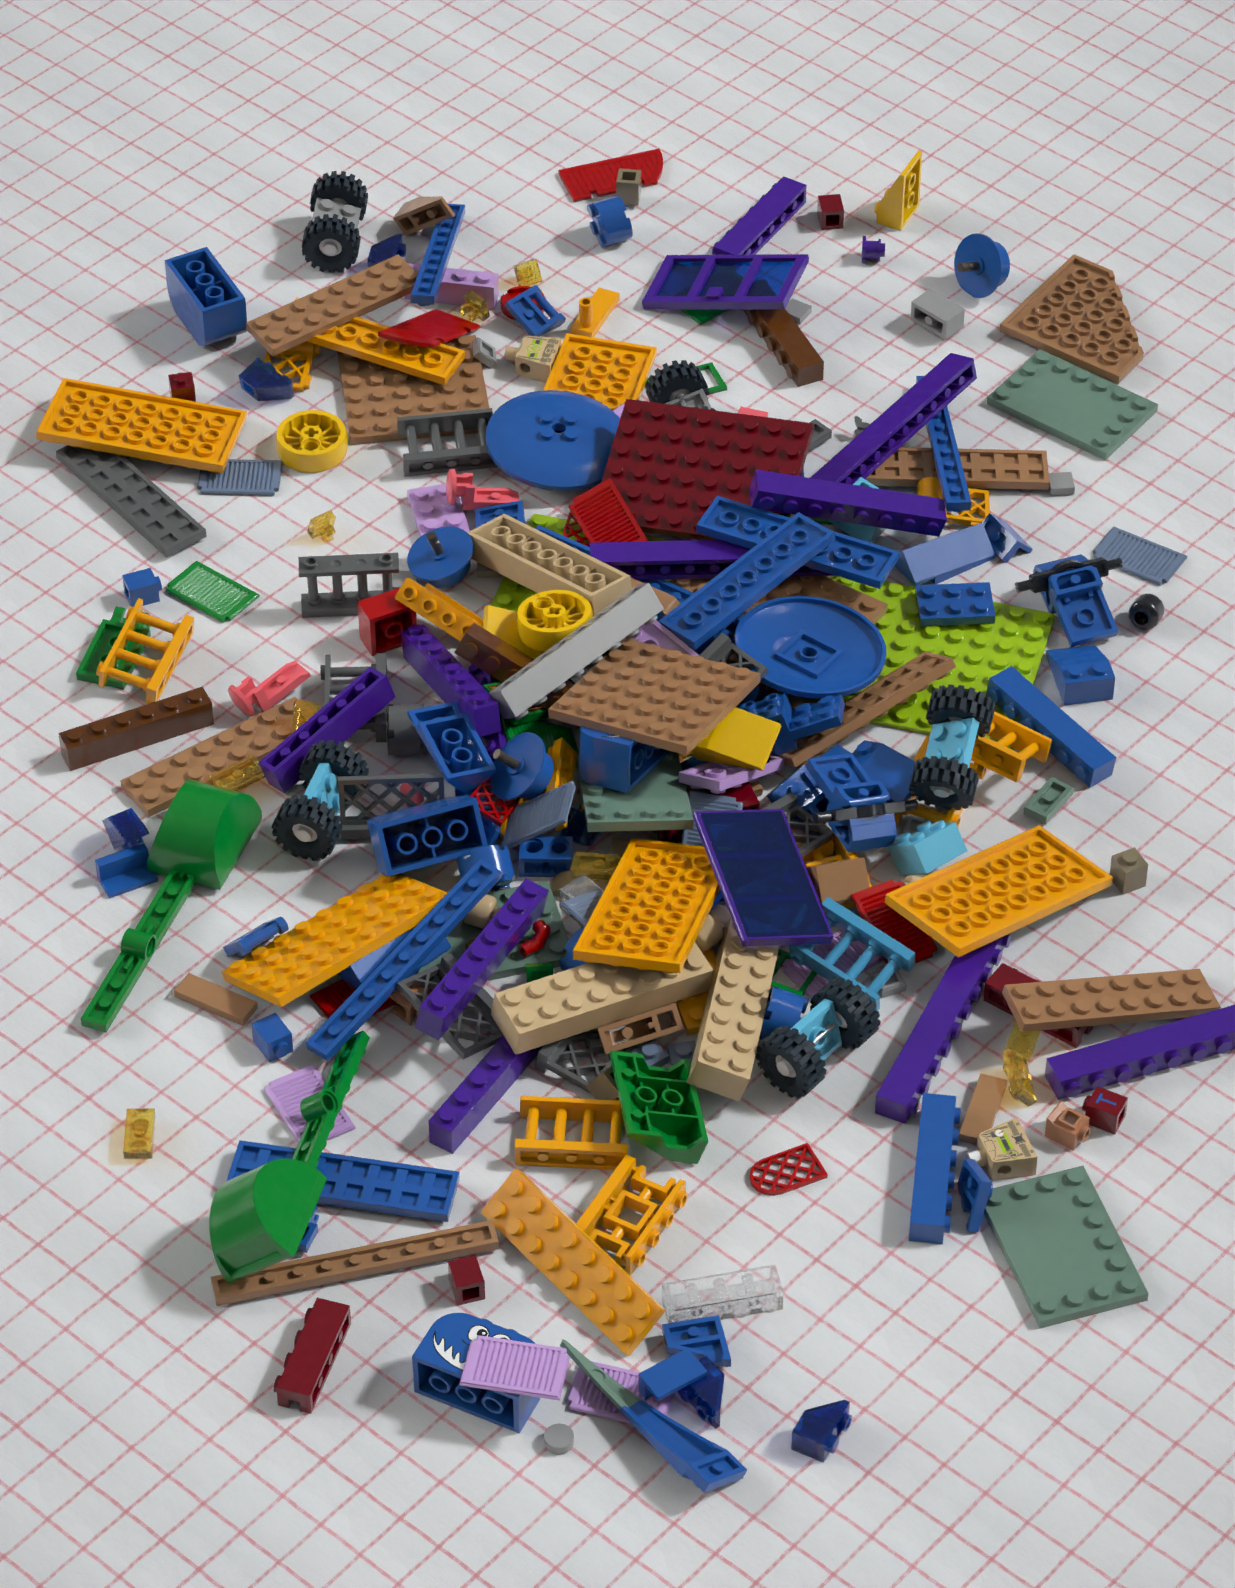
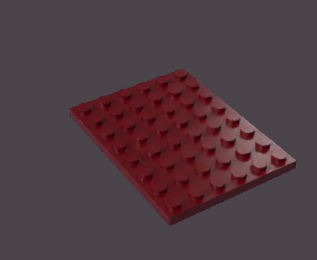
(680, 458)

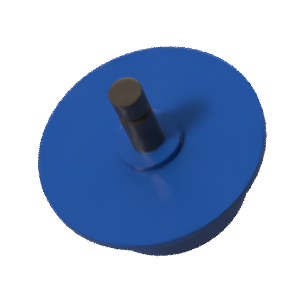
(981, 265)
(441, 556)
(521, 768)

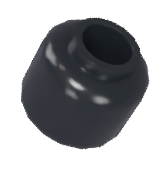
(1146, 611)

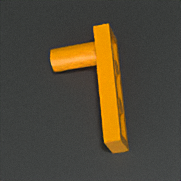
(594, 312)

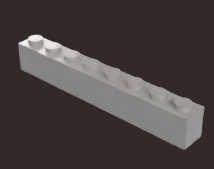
(576, 651)

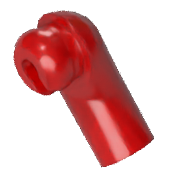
(539, 940)

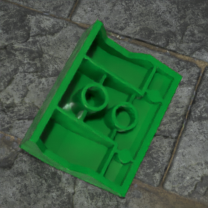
(660, 1107)

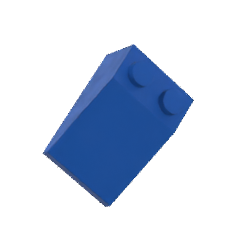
(1081, 674)
(887, 766)

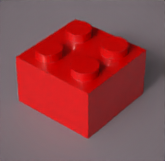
(381, 621)

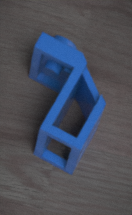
(805, 788)

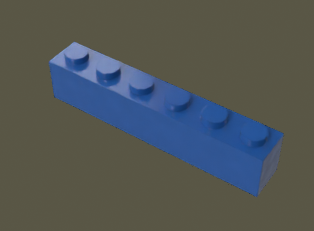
(1069, 743)
(933, 1169)

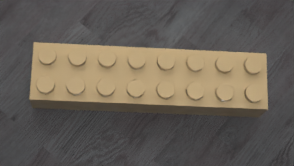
(545, 562)
(591, 998)
(732, 1016)

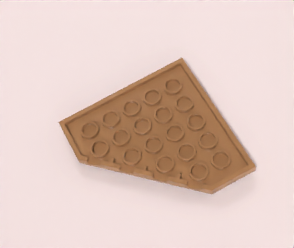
(1080, 320)

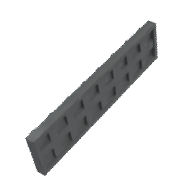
(134, 498)

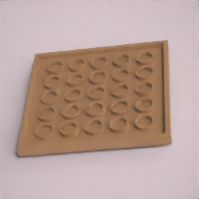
(380, 394)
(655, 696)

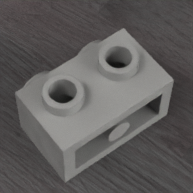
(937, 314)

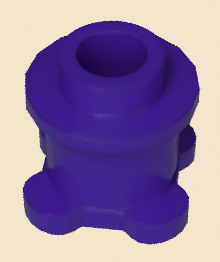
(872, 249)

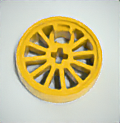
(305, 446)
(551, 617)

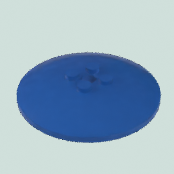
(528, 449)
(787, 630)

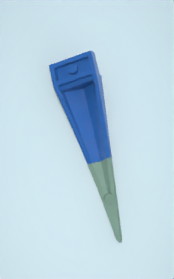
(683, 1449)

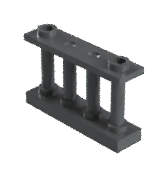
(440, 460)
(339, 602)
(375, 724)

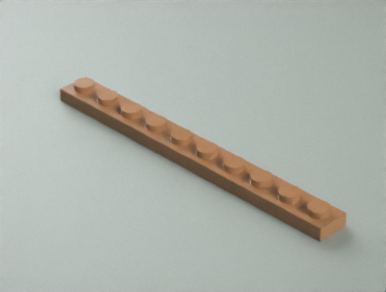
(358, 1262)

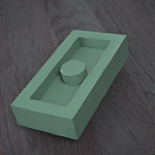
(1048, 800)

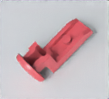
(473, 498)
(269, 691)

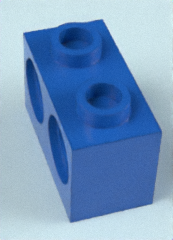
(545, 856)

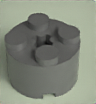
(401, 733)

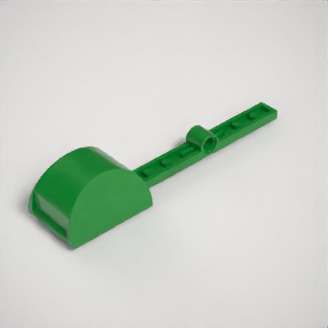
(194, 845)
(266, 1210)

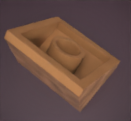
(839, 879)

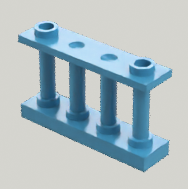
(855, 929)

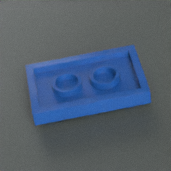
(955, 604)

